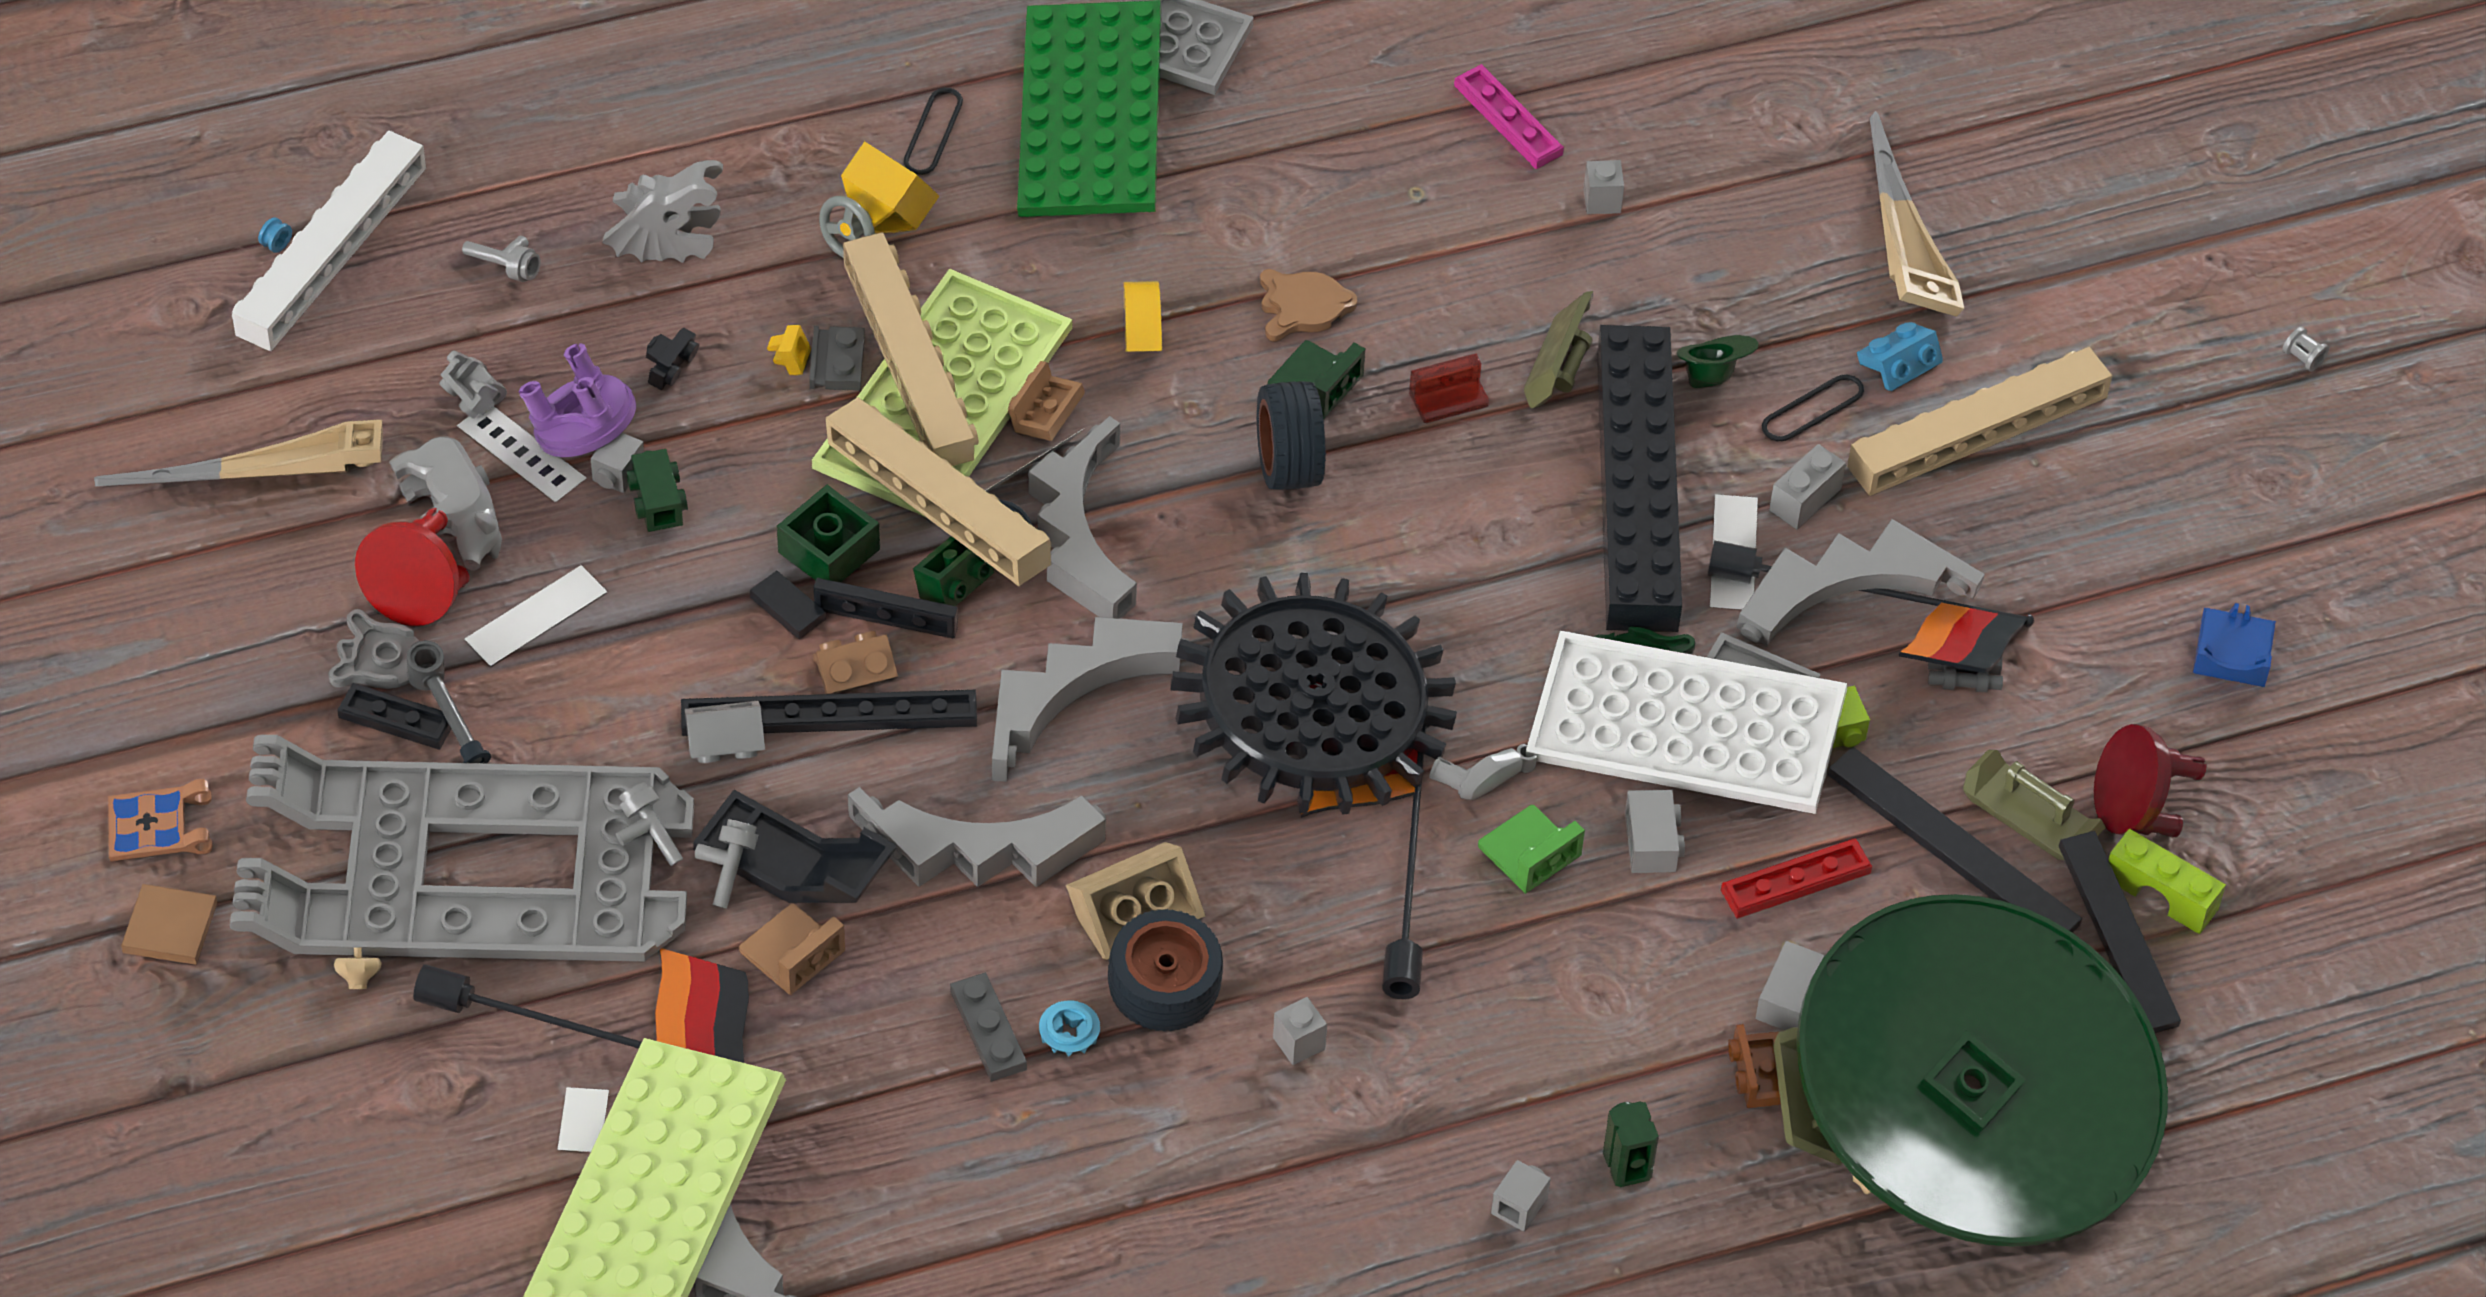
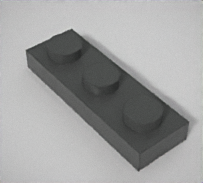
(988, 1027)

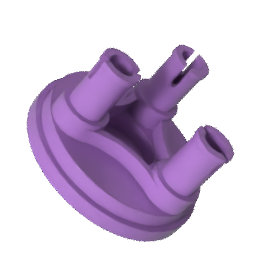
(582, 412)

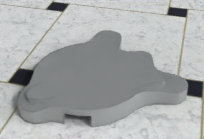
(375, 654)

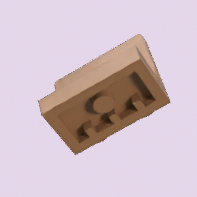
(794, 947)

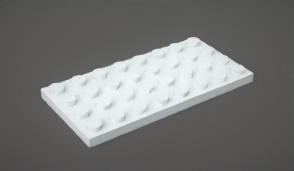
(1687, 721)

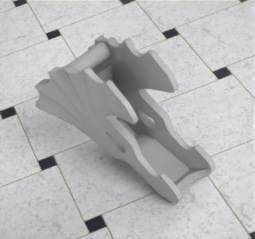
(663, 207)

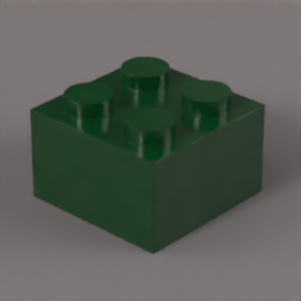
(828, 536)

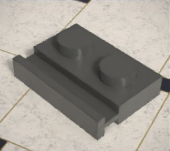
(837, 358)

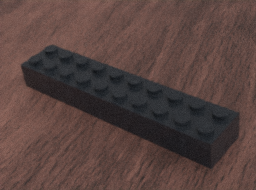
(1639, 478)

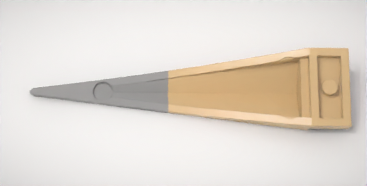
(1912, 256)
(311, 454)

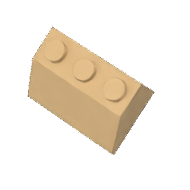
(1131, 887)

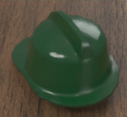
(1715, 360)

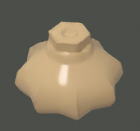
(357, 969)

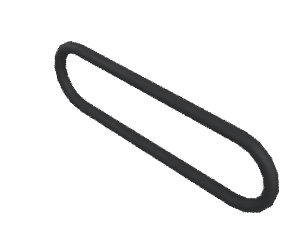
(945, 137)
(1805, 397)

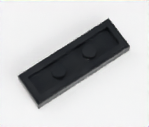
(394, 716)

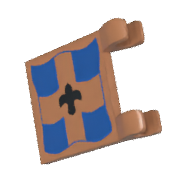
(155, 822)

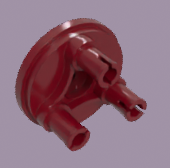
(2136, 780)

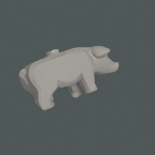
(457, 489)

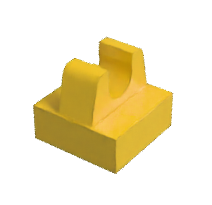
(791, 349)

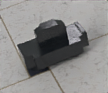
(669, 356)

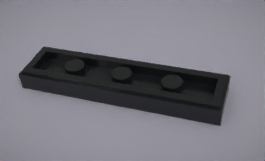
(886, 608)

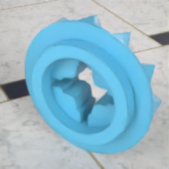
(1075, 1015)

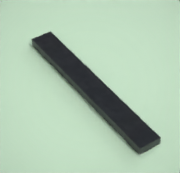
(855, 710)
(1945, 838)

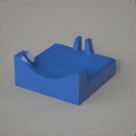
(2234, 646)

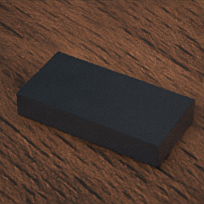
(788, 604)

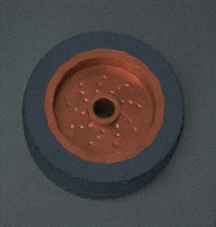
(1291, 435)
(1165, 970)

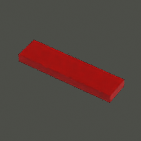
(1796, 878)

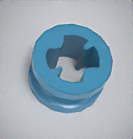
(275, 235)

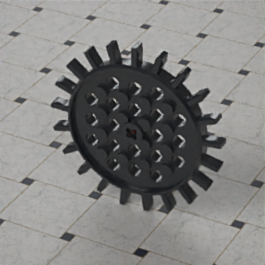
(1313, 693)

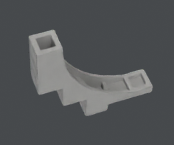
(1077, 561)

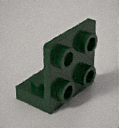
(1330, 373)

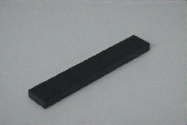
(2118, 927)

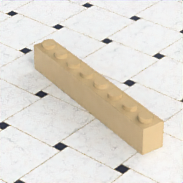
(908, 348)
(1979, 420)
(939, 491)

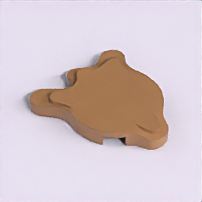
(1303, 302)

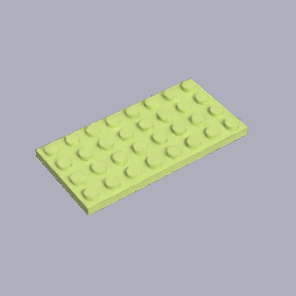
(989, 348)
(658, 1176)

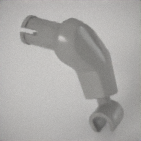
(1485, 774)

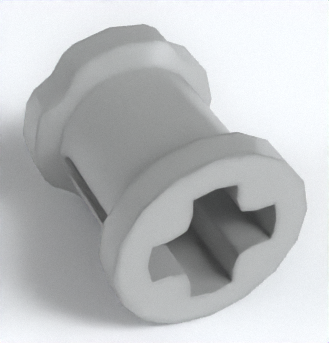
(2295, 343)

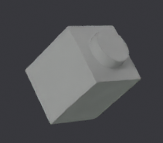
(1603, 187)
(613, 460)
(1300, 1030)
(1520, 1195)

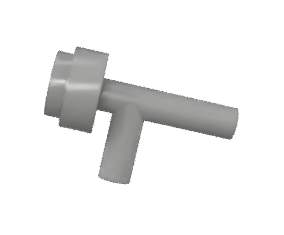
(520, 261)
(639, 801)
(738, 836)

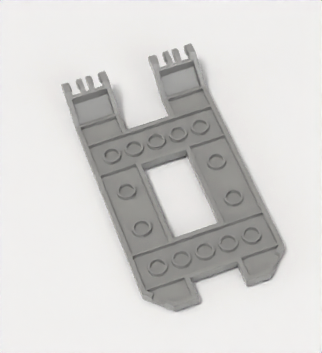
(390, 817)

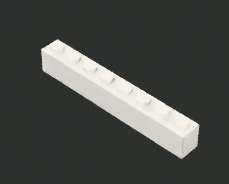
(328, 240)

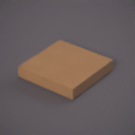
(169, 924)

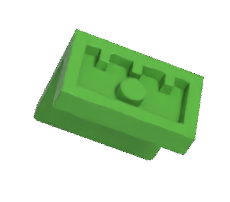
(1532, 847)

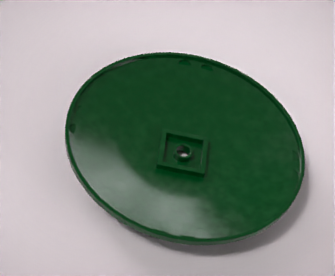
(2028, 1010)

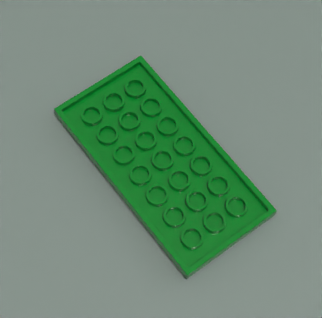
(1090, 109)

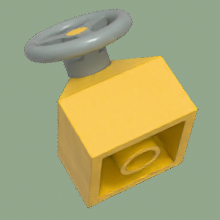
(878, 199)

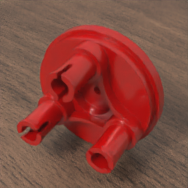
(409, 570)

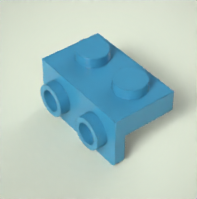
(1902, 354)

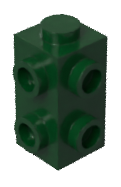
(657, 491)

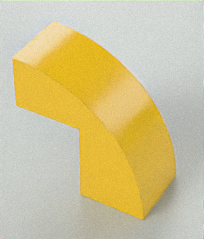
(1142, 316)

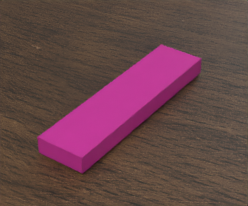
(1508, 116)

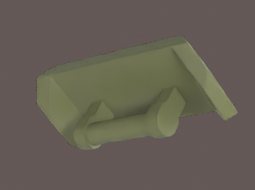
(1546, 369)
(2026, 803)
(1799, 1123)

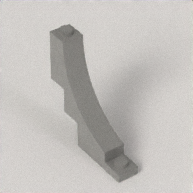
(1895, 562)
(1033, 699)
(981, 850)
(736, 1267)

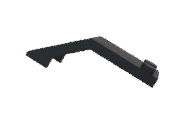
(795, 860)

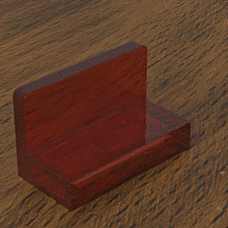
(1448, 388)

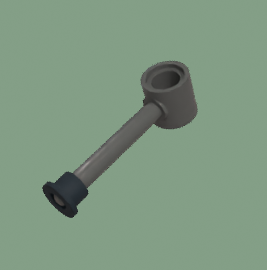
(432, 679)

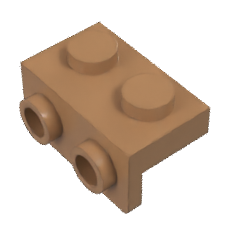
(1044, 403)
(855, 663)

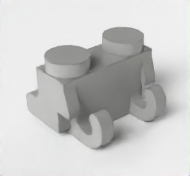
(472, 383)

